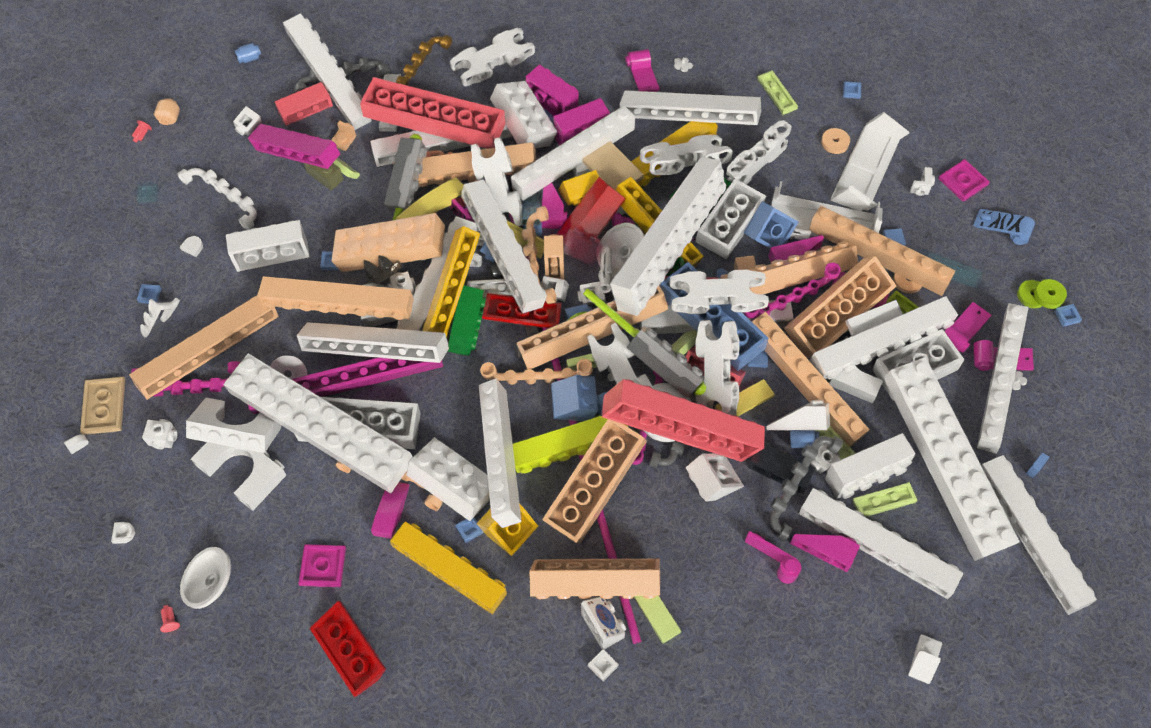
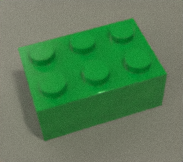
(467, 321)

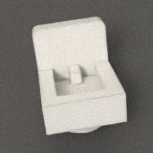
(927, 181)

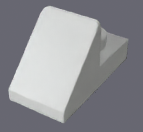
(925, 659)

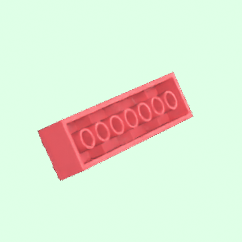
(433, 113)
(682, 420)

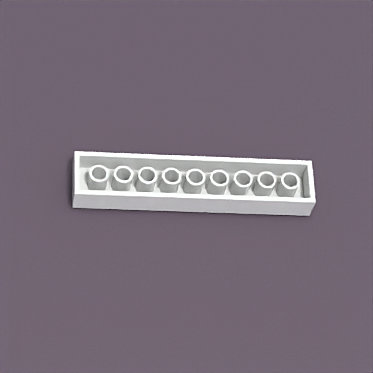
(668, 236)
(319, 422)
(950, 459)

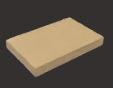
(612, 165)
(102, 405)

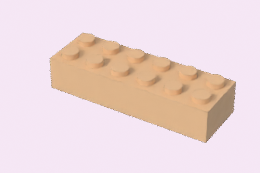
(396, 239)
(850, 296)
(594, 480)
(595, 578)

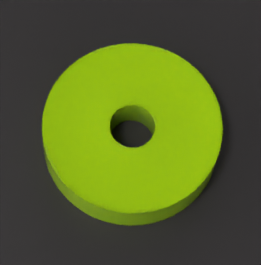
(1025, 296)
(1049, 301)

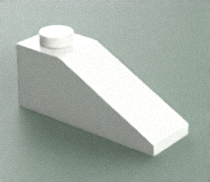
(808, 417)

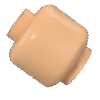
(167, 111)

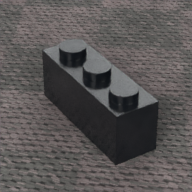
(778, 466)

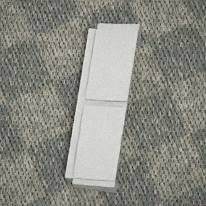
(868, 163)
(804, 210)

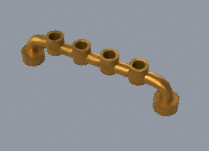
(418, 59)

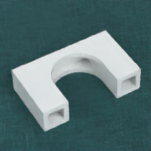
(858, 383)
(207, 426)
(258, 485)

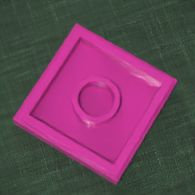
(963, 180)
(322, 565)

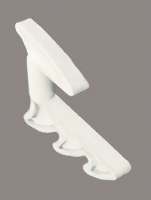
(154, 309)

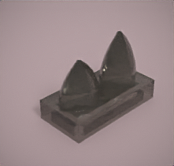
(387, 268)

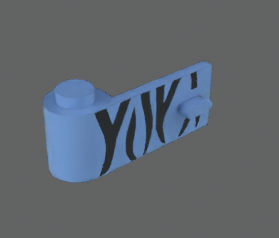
(1018, 226)

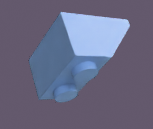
(770, 226)
(574, 398)

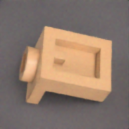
(344, 135)

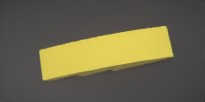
(434, 200)

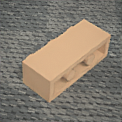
(554, 256)

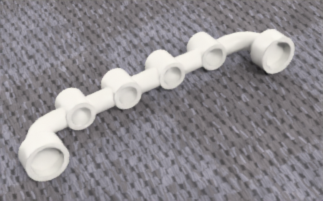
(222, 187)

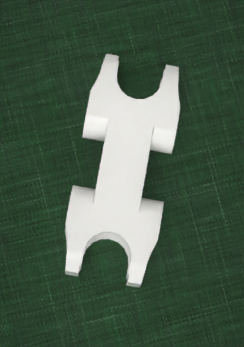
(483, 61)
(764, 152)
(678, 156)
(494, 171)
(708, 292)
(616, 357)
(717, 357)

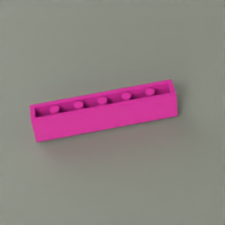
(294, 146)

